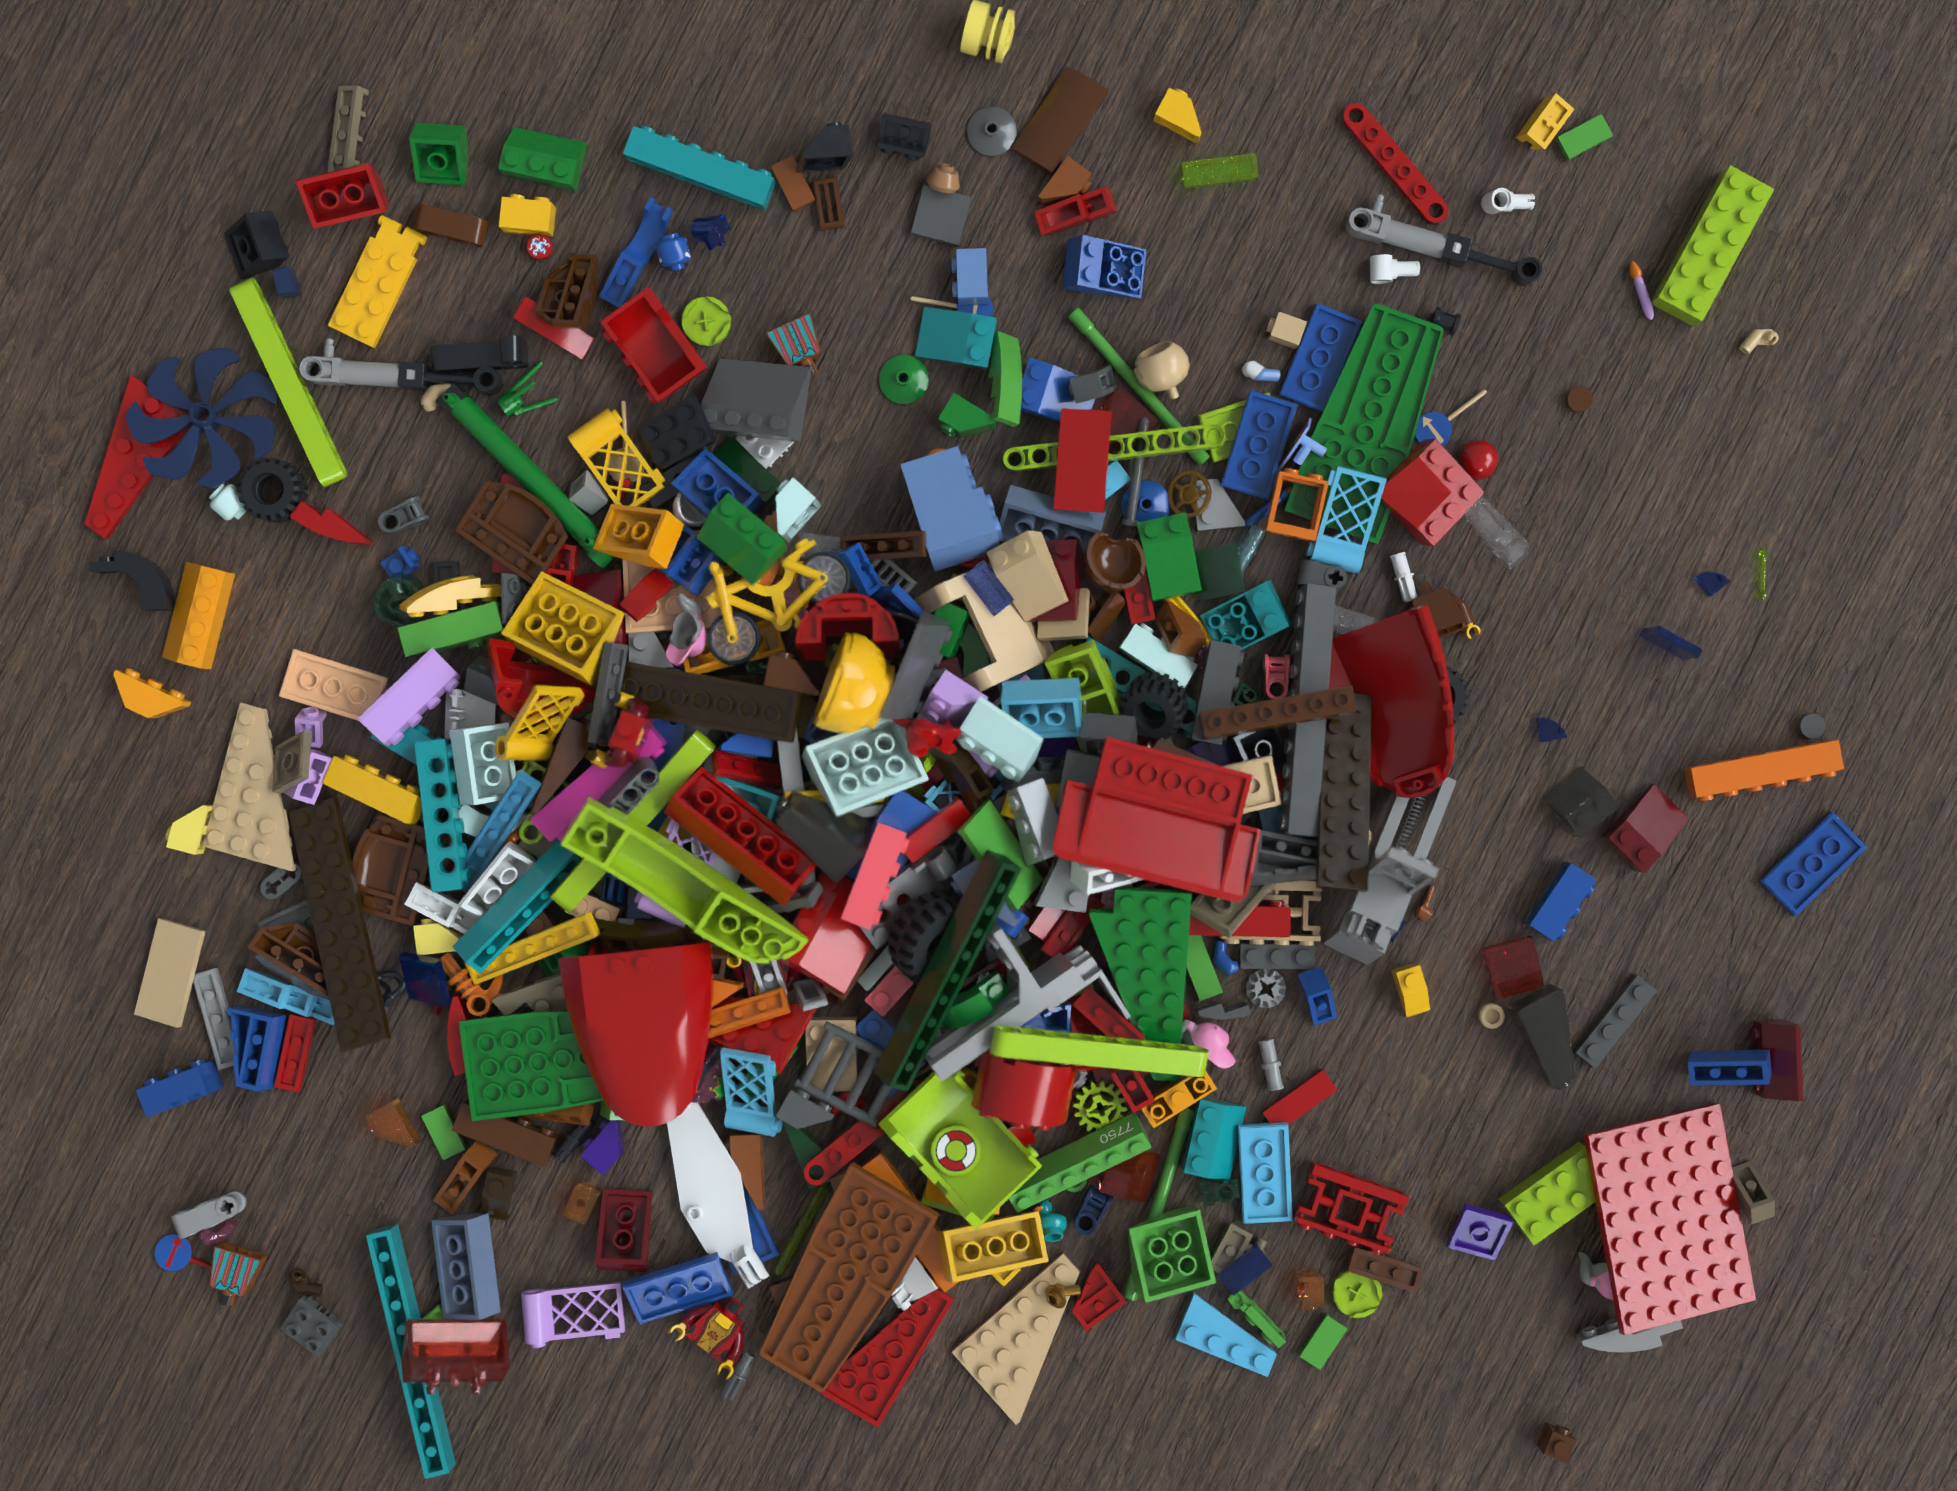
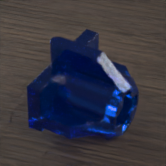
(710, 230)

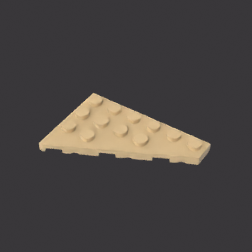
(246, 813)
(1014, 1340)

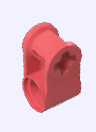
(1275, 674)

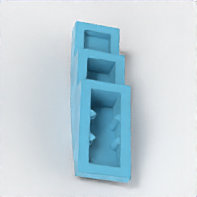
(283, 995)

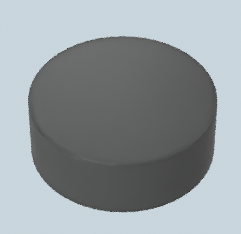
(1811, 726)

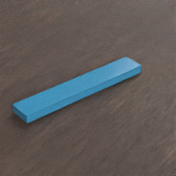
(500, 825)

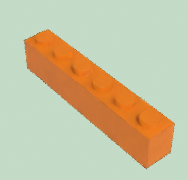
(1763, 769)
(929, 1253)

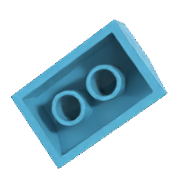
(1045, 706)

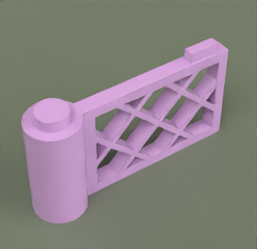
(653, 908)
(540, 1320)

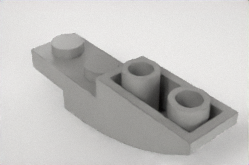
(1609, 1339)

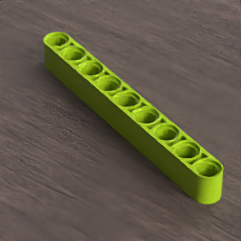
(288, 382)
(1126, 441)
(672, 777)
(1099, 1051)

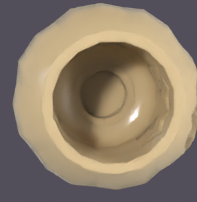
(1162, 368)

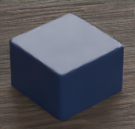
(286, 282)

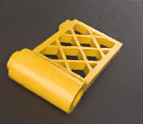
(602, 432)
(530, 744)

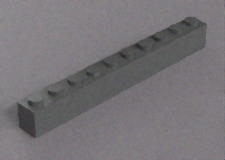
(1307, 740)

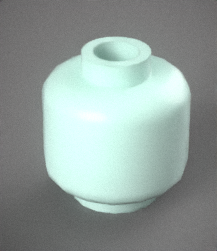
(226, 502)

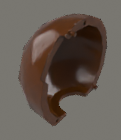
(1114, 563)

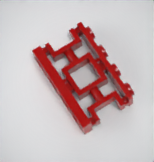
(1356, 1188)

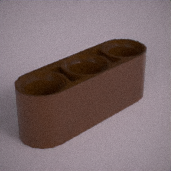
(450, 225)

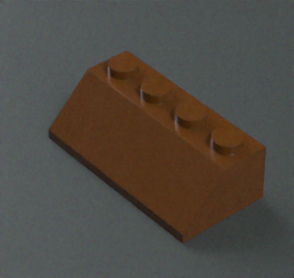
(788, 673)

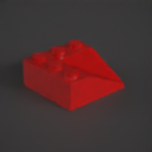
(1429, 492)

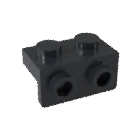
(903, 136)

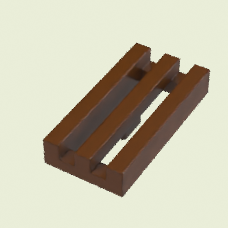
(831, 225)

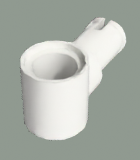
(1507, 200)
(1385, 269)

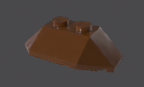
(570, 293)
(291, 954)

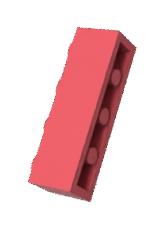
(874, 876)

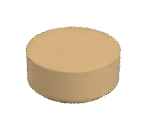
(1491, 1015)

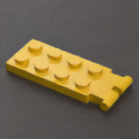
(377, 282)

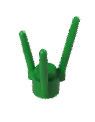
(512, 400)

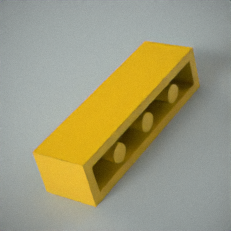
(374, 789)

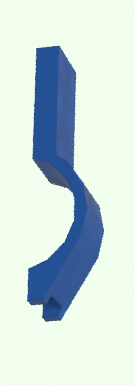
(637, 254)

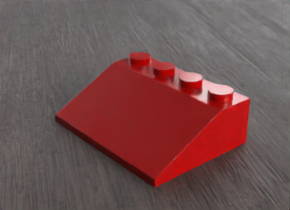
(834, 944)

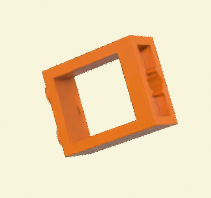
(1312, 480)

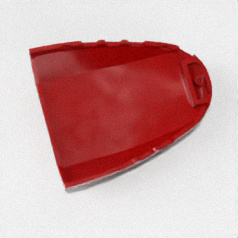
(1411, 698)
(642, 1026)

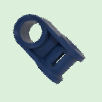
(1091, 1208)

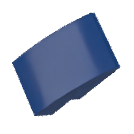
(691, 562)

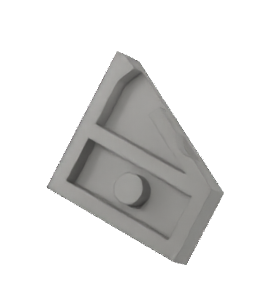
(1220, 512)
(647, 650)

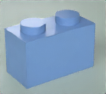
(971, 276)

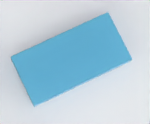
(1265, 1172)

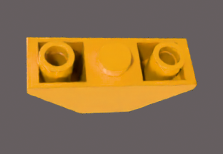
(148, 696)
(1177, 1097)

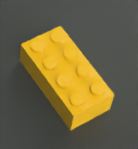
(993, 1247)

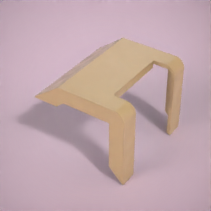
(1006, 636)

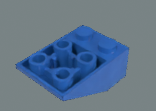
(1104, 267)

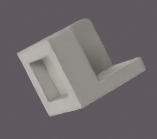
(588, 493)

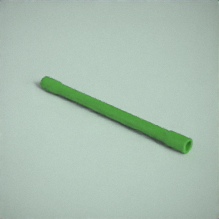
(1087, 328)
(1181, 1129)

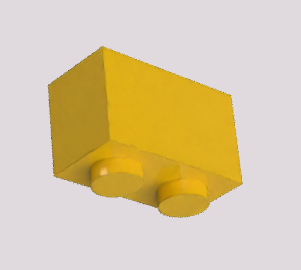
(527, 216)

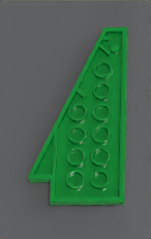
(1148, 958)

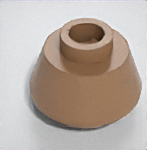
(944, 179)

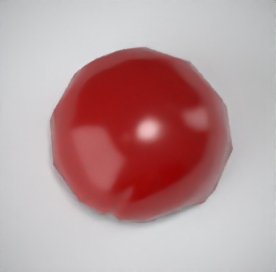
(1479, 459)

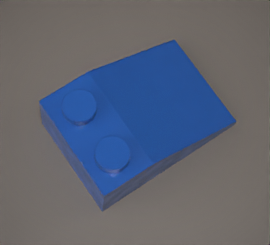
(1047, 391)
(709, 480)

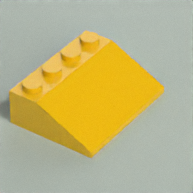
(563, 627)

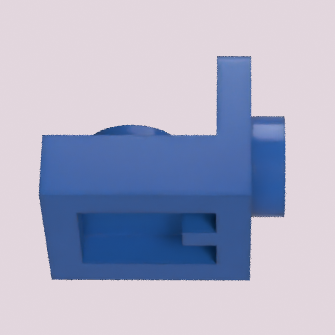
(401, 561)

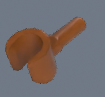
(1423, 911)

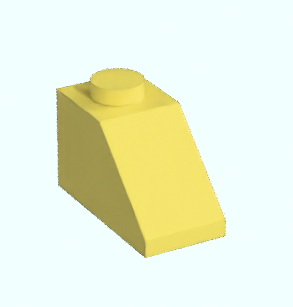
(189, 831)
(434, 937)

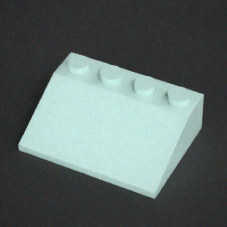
(863, 766)

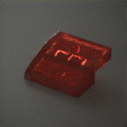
(1126, 415)
(1513, 967)

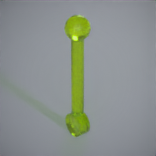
(1762, 595)

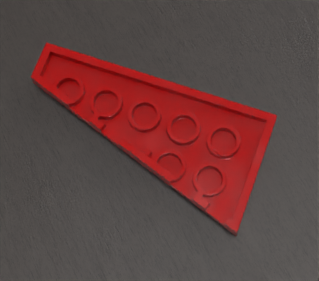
(123, 469)
(771, 1037)
(880, 1368)

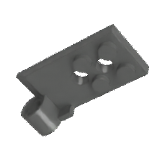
(913, 879)

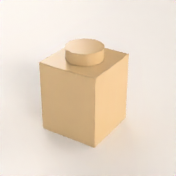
(1286, 330)

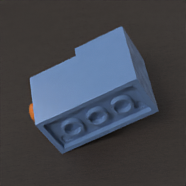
(951, 508)

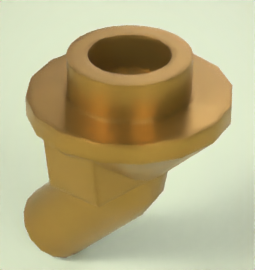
(1057, 1294)

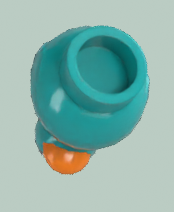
(1052, 1223)

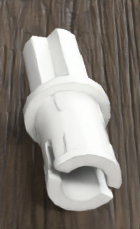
(1404, 576)

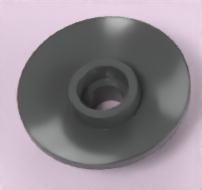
(991, 143)

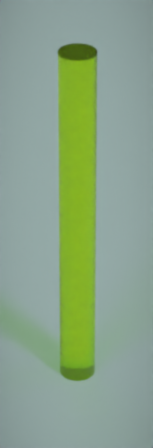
(799, 1230)

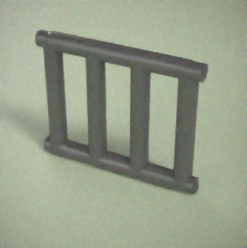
(826, 1094)

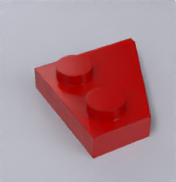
(1097, 1298)

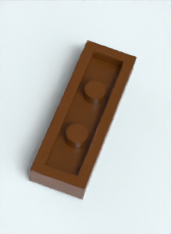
(1384, 1269)

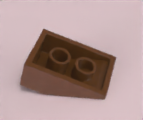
(1103, 607)

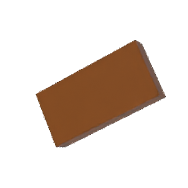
(793, 184)

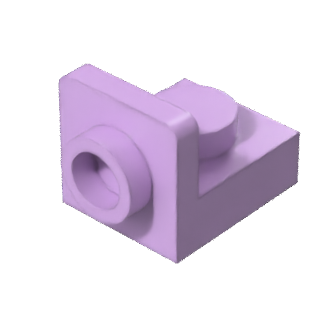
(311, 720)

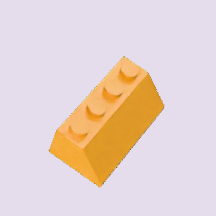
(198, 616)

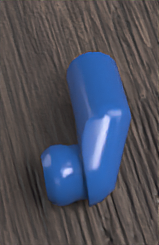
(1222, 961)

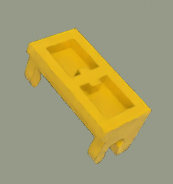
(1545, 122)

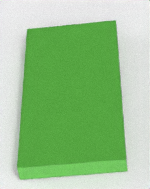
(989, 831)

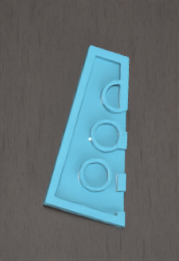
(1218, 1335)

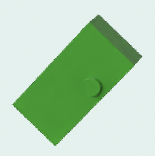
(453, 630)

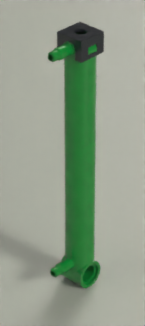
(523, 469)

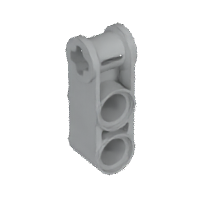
(208, 1214)

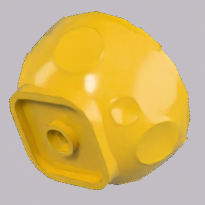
(854, 687)

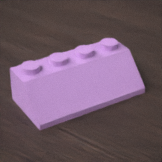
(410, 698)

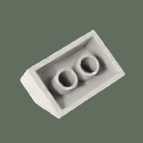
(497, 879)

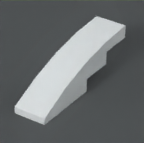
(441, 908)

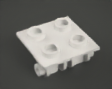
(764, 450)
(467, 710)
(913, 1286)

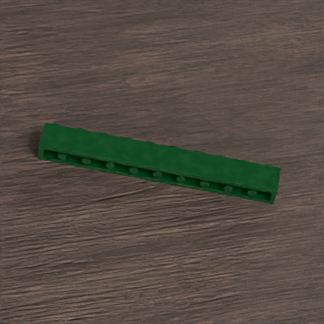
(947, 970)

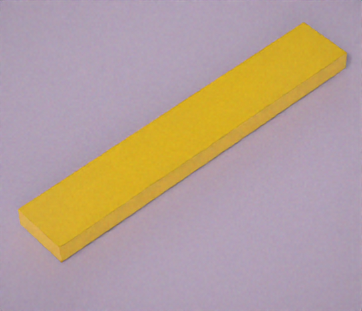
(539, 946)

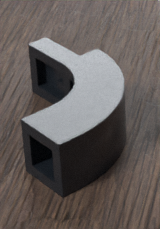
(154, 584)

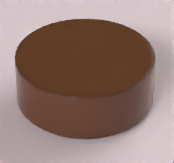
(1578, 399)

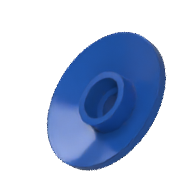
(1156, 495)

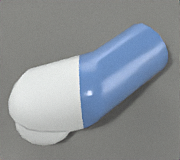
(1260, 373)

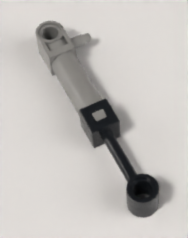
(1447, 248)
(403, 375)

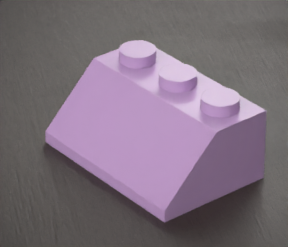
(950, 700)

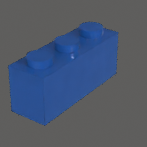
(1560, 901)
(1730, 1067)

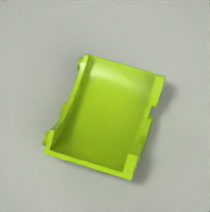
(1003, 1158)

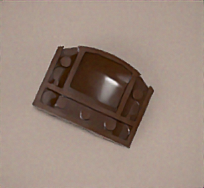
(514, 529)
(388, 866)

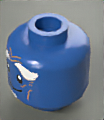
(673, 251)

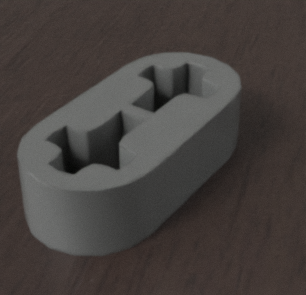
(286, 884)

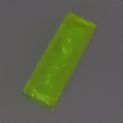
(1219, 170)

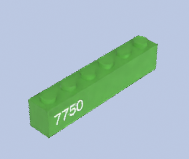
(1083, 1160)

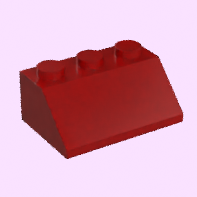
(343, 195)

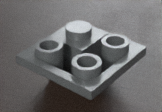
(801, 1112)

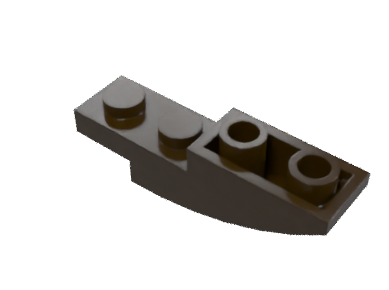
(966, 774)
(639, 936)

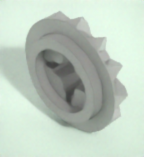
(1254, 987)

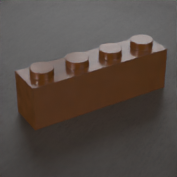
(509, 1135)

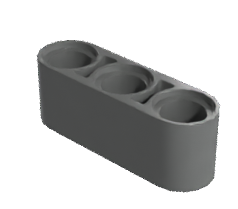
(632, 779)

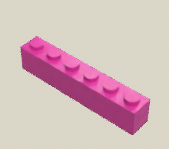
(593, 783)

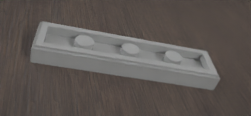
(215, 1015)

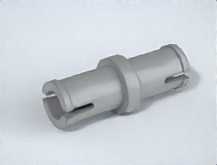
(1271, 1064)

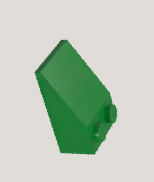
(1169, 556)

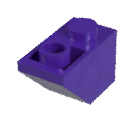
(606, 1147)

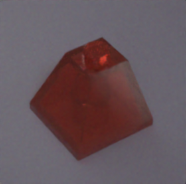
(1130, 1178)

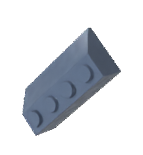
(1034, 511)
(466, 1266)

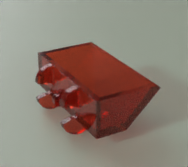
(455, 1352)

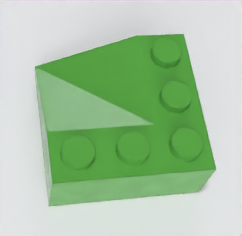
(1170, 1254)

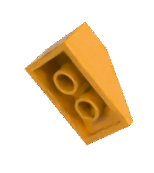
(639, 535)

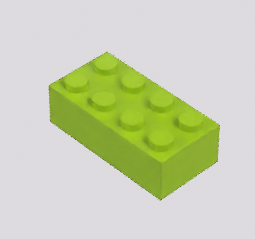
(1551, 1195)

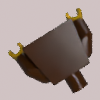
(1447, 611)

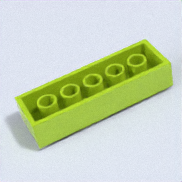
(1712, 246)

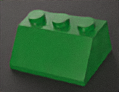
(543, 159)
(741, 539)

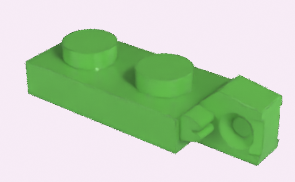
(1258, 1317)

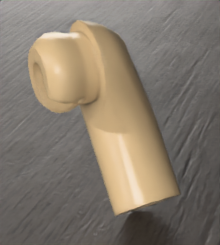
(1758, 337)
(431, 395)

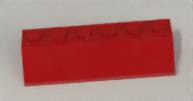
(741, 835)

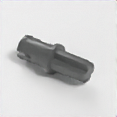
(739, 1375)

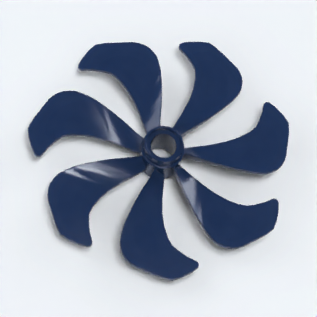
(224, 460)

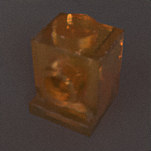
(577, 1212)
(1311, 1289)

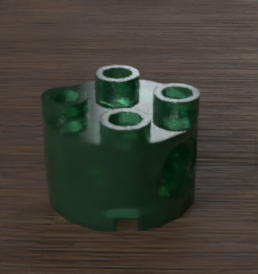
(390, 596)

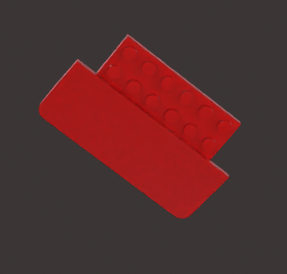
(1161, 821)

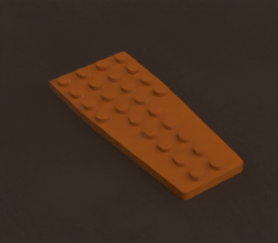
(846, 1275)

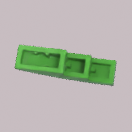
(1007, 379)

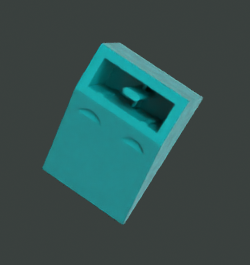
(1247, 617)

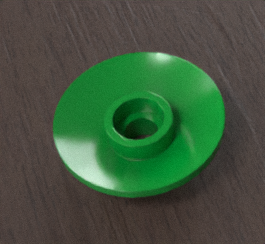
(908, 391)

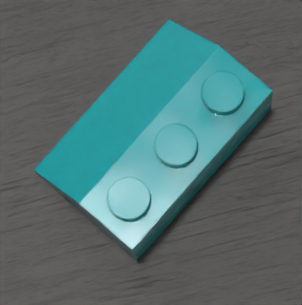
(1213, 1138)

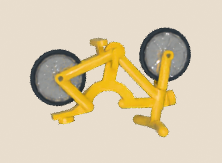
(735, 636)

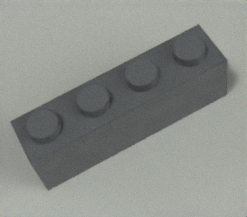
(1217, 683)

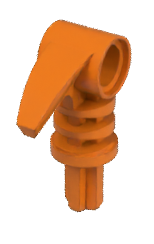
(465, 985)

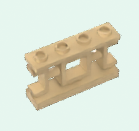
(1273, 894)

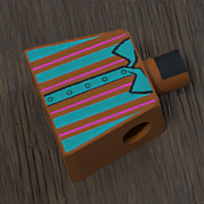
(797, 342)
(234, 1271)

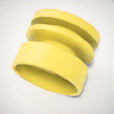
(987, 31)

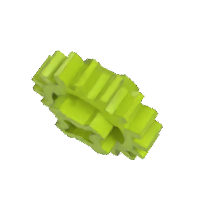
(1090, 1108)

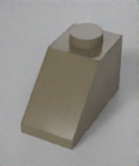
(1752, 1193)

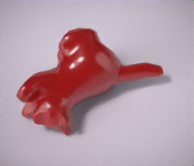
(923, 735)

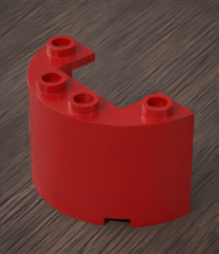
(653, 345)
(844, 614)
(516, 680)
(1024, 1091)

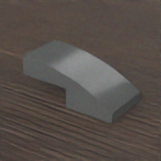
(1216, 1011)

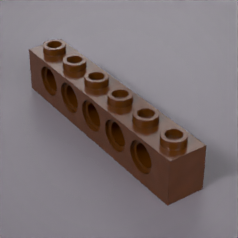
(1277, 713)

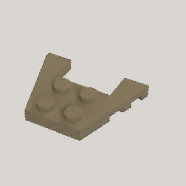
(542, 995)

